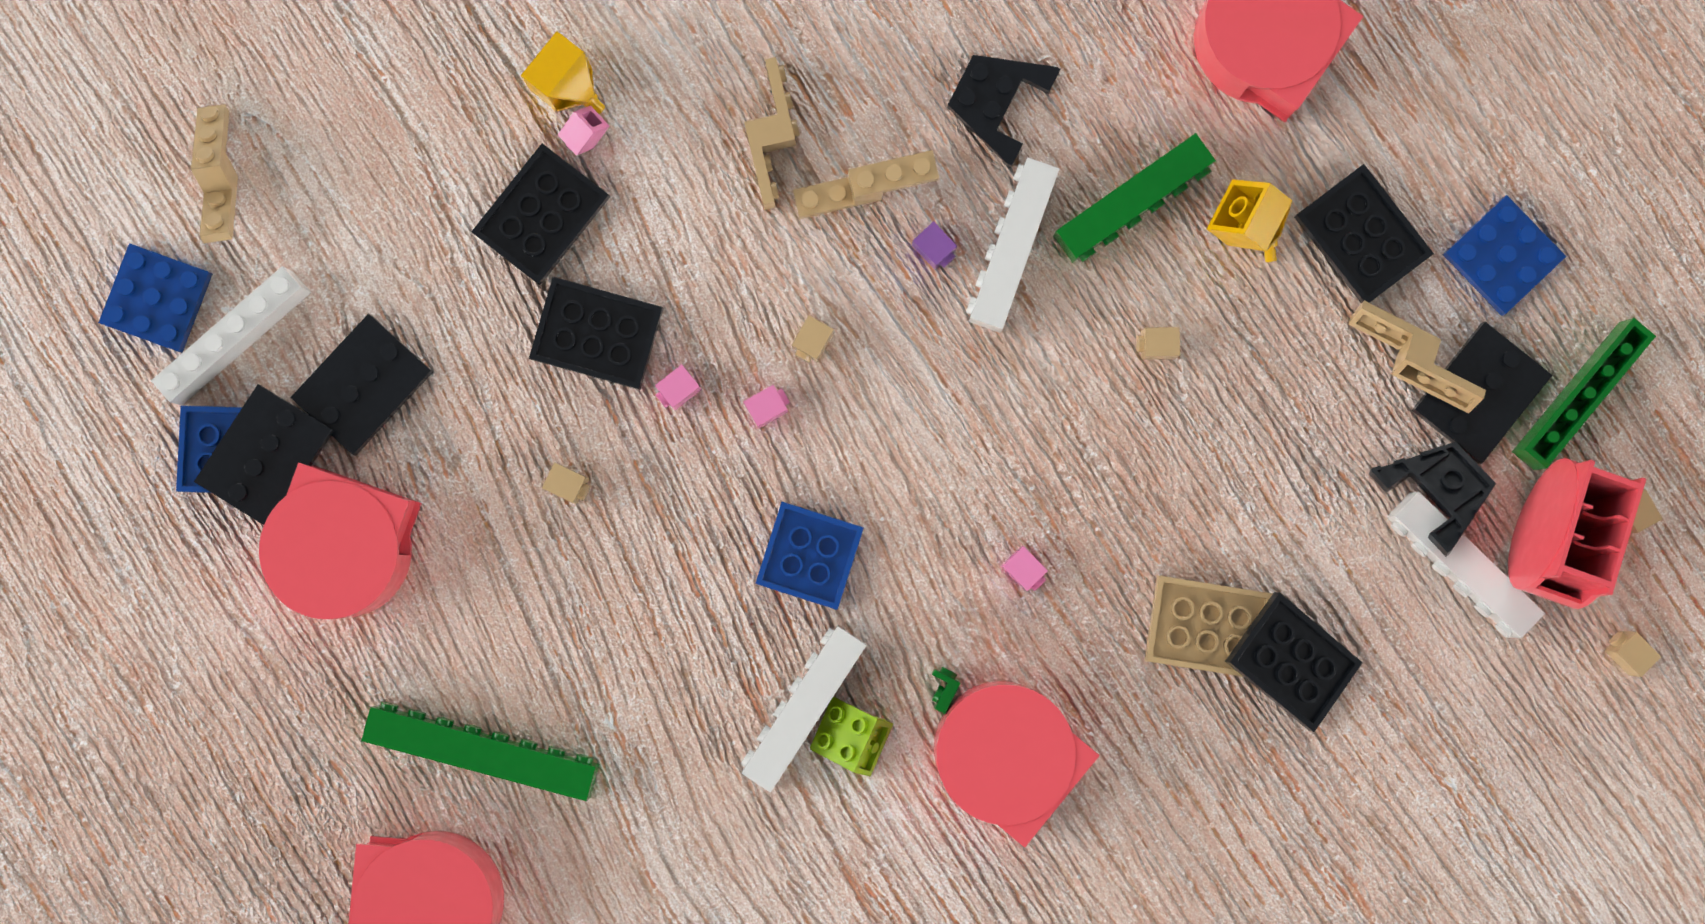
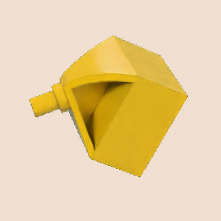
(562, 76)
(1251, 216)

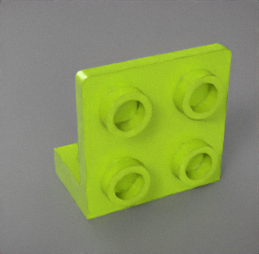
(851, 737)

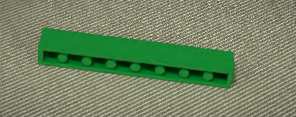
(480, 752)

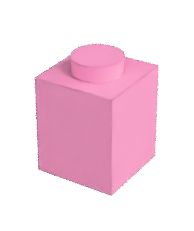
(583, 130)
(677, 388)
(767, 405)
(1025, 569)

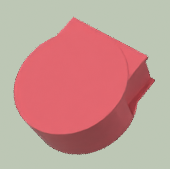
(1271, 47)
(1573, 533)
(336, 545)
(1009, 756)
(425, 881)

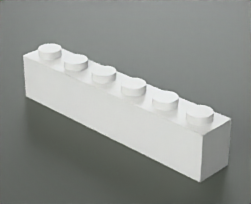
(1013, 245)
(231, 336)
(1467, 568)
(803, 708)

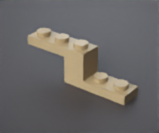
(772, 133)
(214, 173)
(866, 184)
(1416, 357)

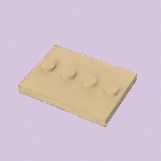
(1199, 623)

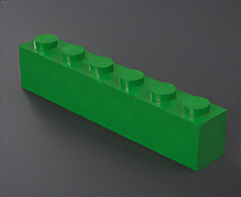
(1134, 198)
(1583, 394)

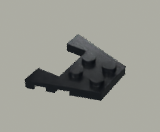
(987, 93)
(1449, 480)

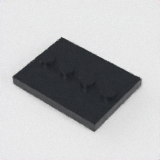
(541, 214)
(1363, 235)
(596, 333)
(362, 384)
(1510, 386)
(261, 453)
(1294, 661)

